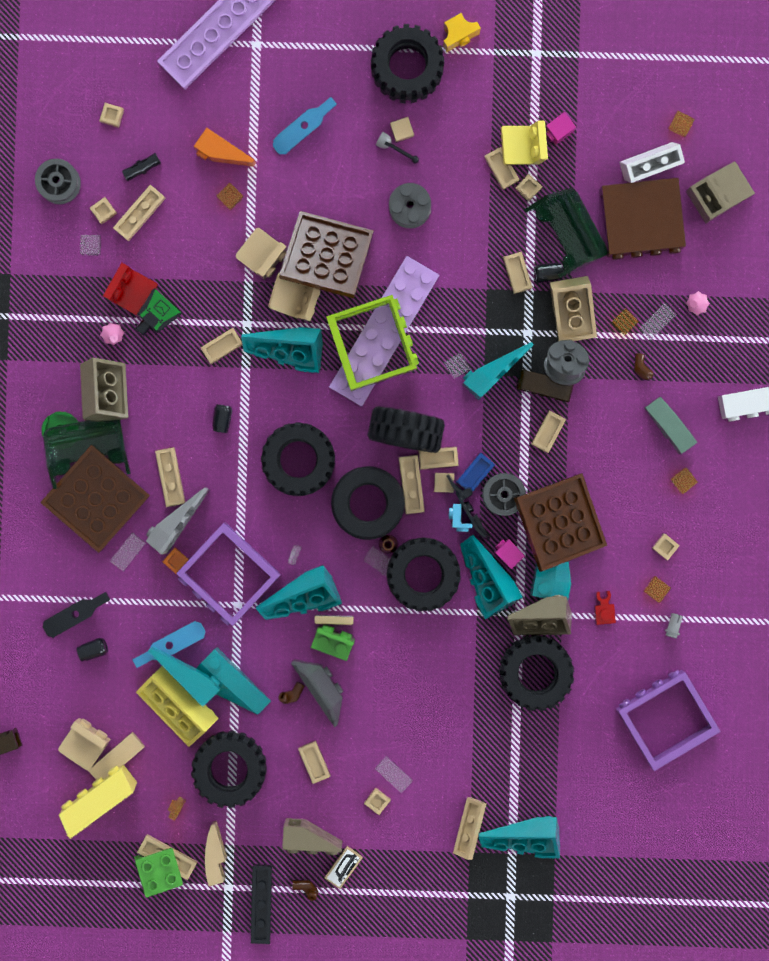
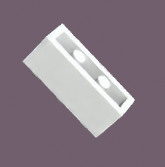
(652, 162)
(744, 403)

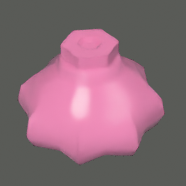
(697, 303)
(112, 333)

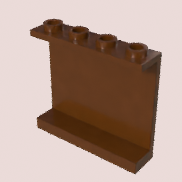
(643, 218)

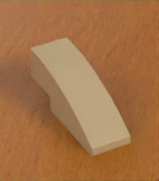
(214, 856)

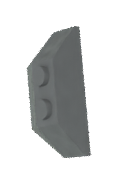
(321, 687)

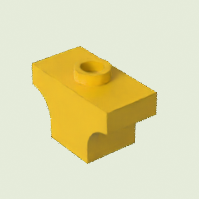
(459, 32)

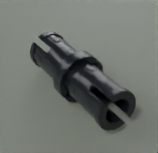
(141, 167)

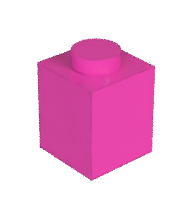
(559, 128)
(508, 553)

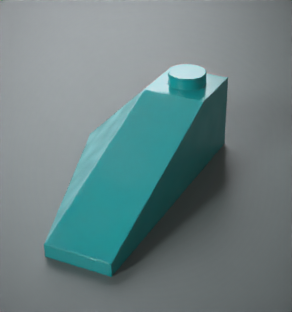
(292, 346)
(486, 376)
(551, 581)
(491, 582)
(307, 592)
(196, 682)
(233, 682)
(534, 836)

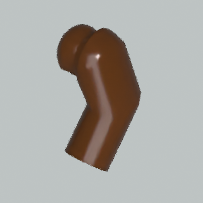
(640, 369)
(292, 695)
(307, 886)

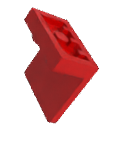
(129, 289)

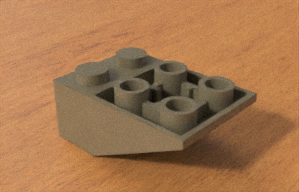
(720, 192)
(306, 836)

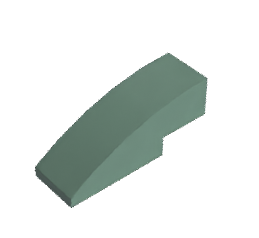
(670, 425)

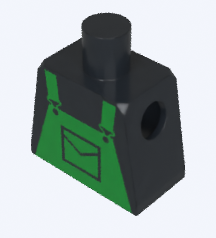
(156, 313)

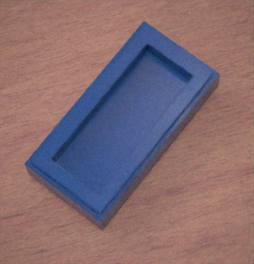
(476, 472)

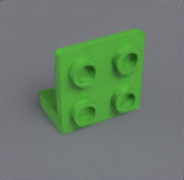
(332, 642)
(158, 872)

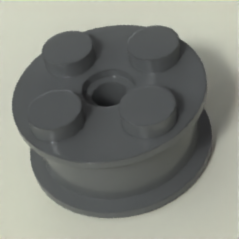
(65, 189)
(410, 194)
(566, 362)
(492, 493)

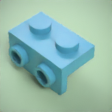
(455, 514)

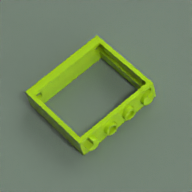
(400, 325)

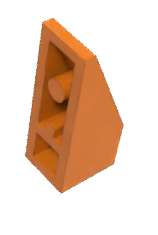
(217, 149)

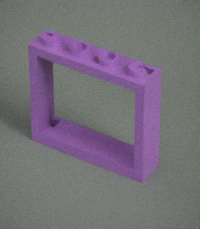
(200, 593)
(684, 745)

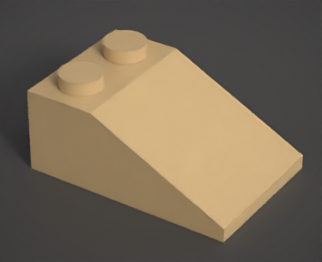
(573, 309)

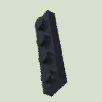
(261, 904)

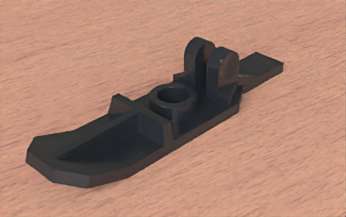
(463, 494)
(66, 619)

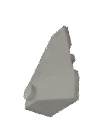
(168, 530)

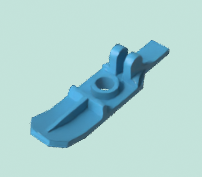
(295, 133)
(181, 639)

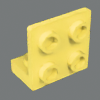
(524, 144)

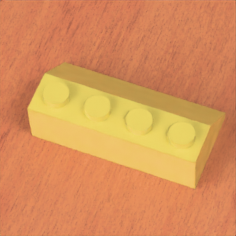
(176, 706)
(97, 800)

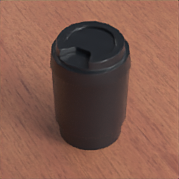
(547, 272)
(221, 418)
(92, 649)

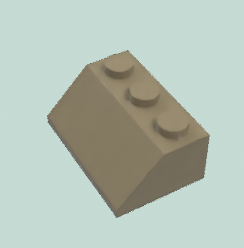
(103, 390)

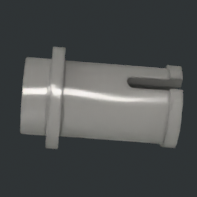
(674, 625)

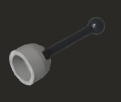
(385, 141)

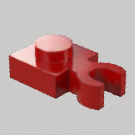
(604, 612)

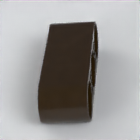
(543, 386)

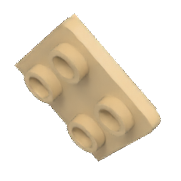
(261, 253)
(293, 299)
(84, 744)

